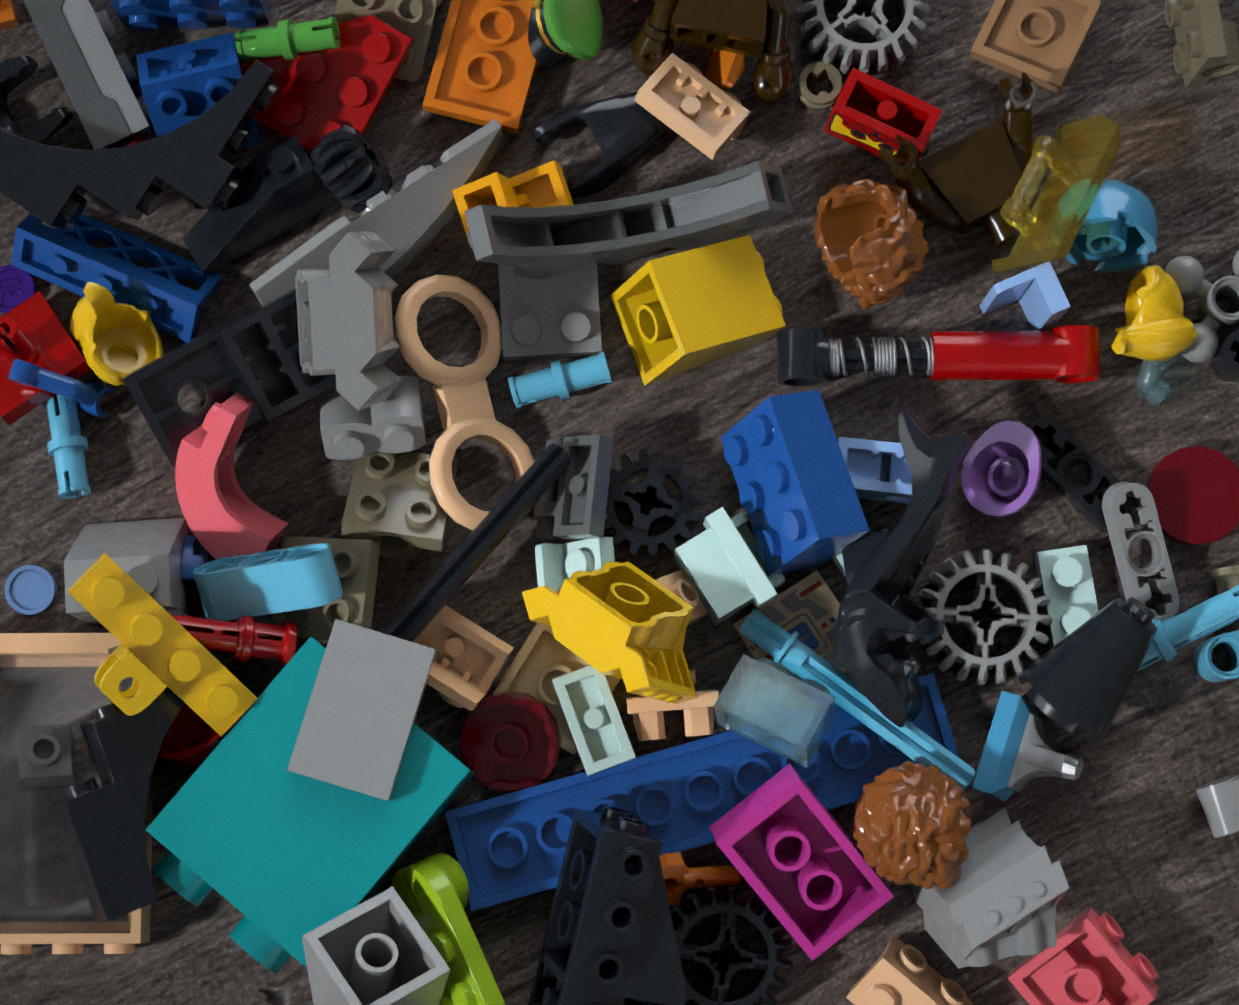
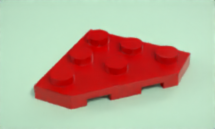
(336, 86)

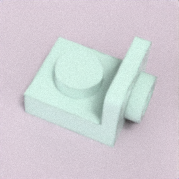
(559, 561)

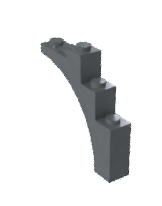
(619, 230)

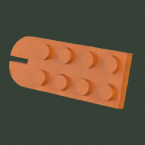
(483, 63)

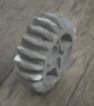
(882, 43)
(985, 595)

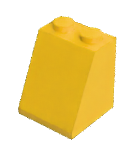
(697, 308)

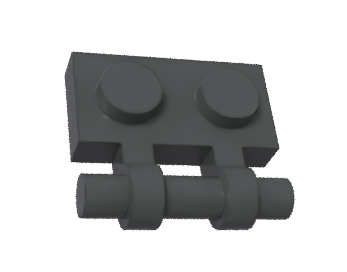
(578, 498)

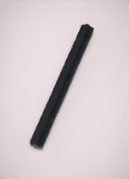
(480, 544)

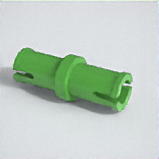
(288, 39)

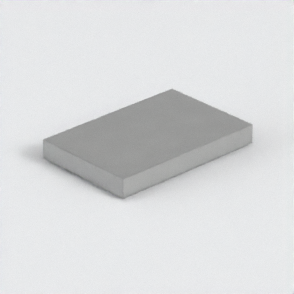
(362, 710)

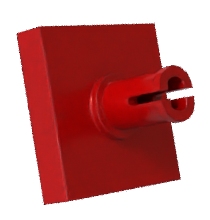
(38, 337)

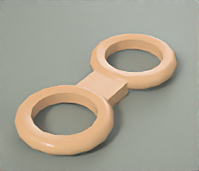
(459, 391)

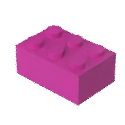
(800, 862)

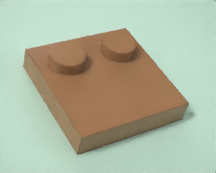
(1036, 38)

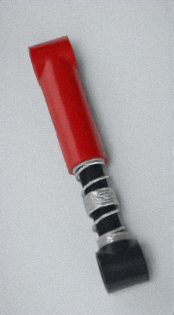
(1057, 354)

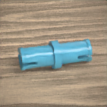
(559, 380)
(67, 447)

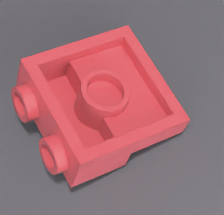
(1087, 968)

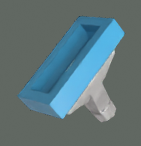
(1019, 751)

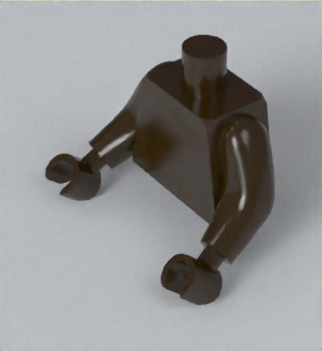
(976, 174)

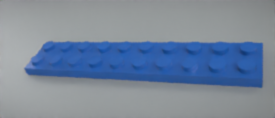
(520, 838)

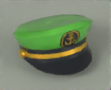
(565, 30)

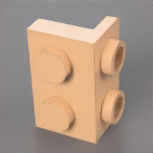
(465, 658)
(905, 978)

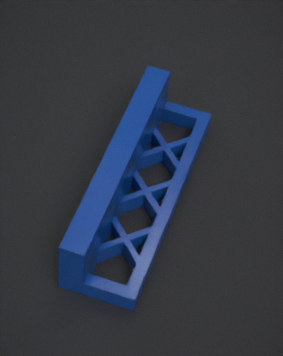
(70, 262)

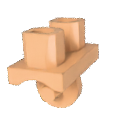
(697, 714)

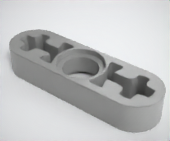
(1159, 563)

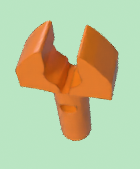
(683, 877)

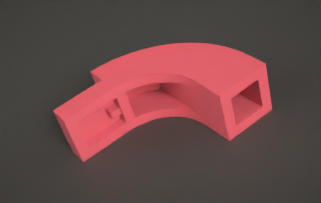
(209, 491)

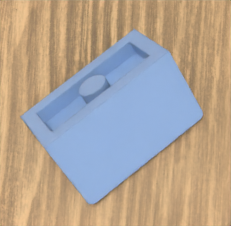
(1037, 293)

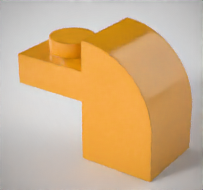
(534, 188)

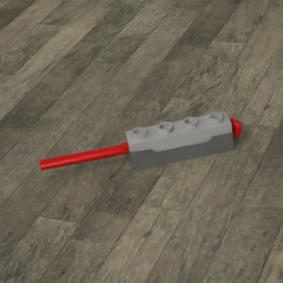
(92, 71)

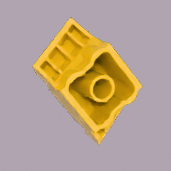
(621, 627)

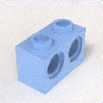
(877, 469)

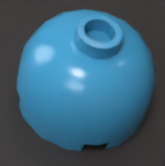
(1117, 229)

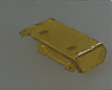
(1077, 171)

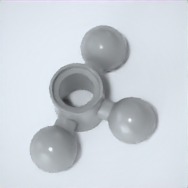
(1190, 279)

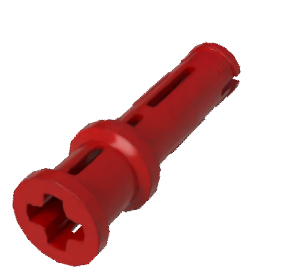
(244, 637)

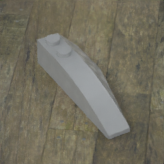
(402, 220)

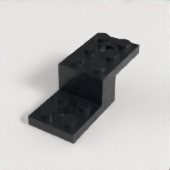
(245, 355)

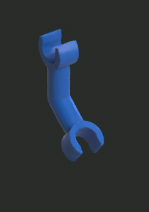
(86, 394)

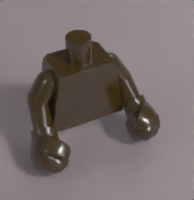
(733, 26)

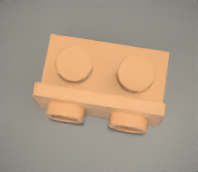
(692, 106)

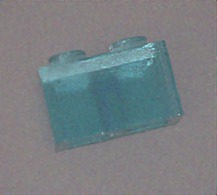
(776, 709)

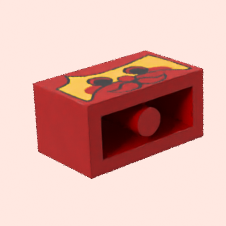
(874, 113)

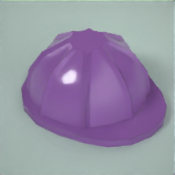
(1002, 469)

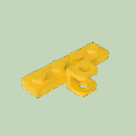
(155, 651)

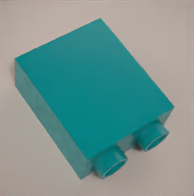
(288, 843)

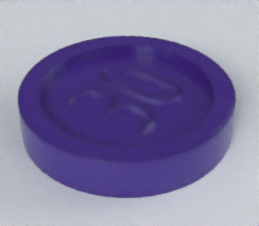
(14, 287)

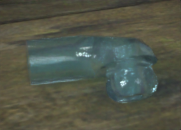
(1149, 384)

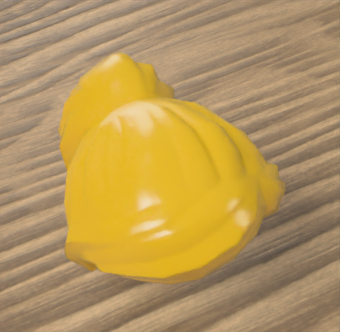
(1154, 318)
(113, 334)

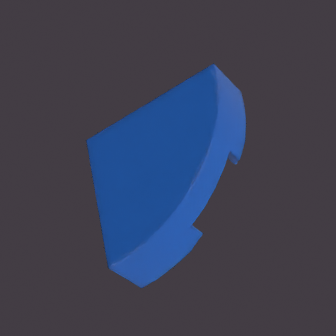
(192, 556)

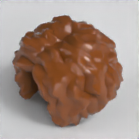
(870, 240)
(913, 826)

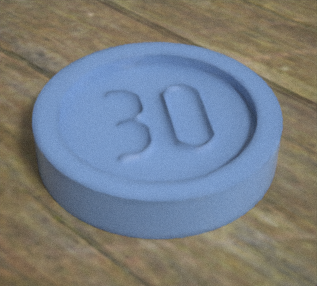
(30, 590)

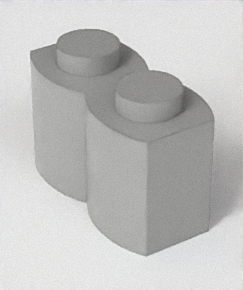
(384, 427)

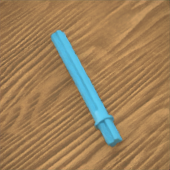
(809, 665)

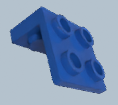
(188, 80)

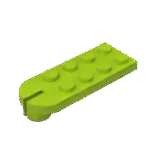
(436, 897)

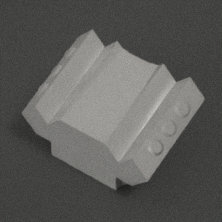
(349, 320)
(1000, 902)

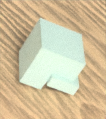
(727, 567)

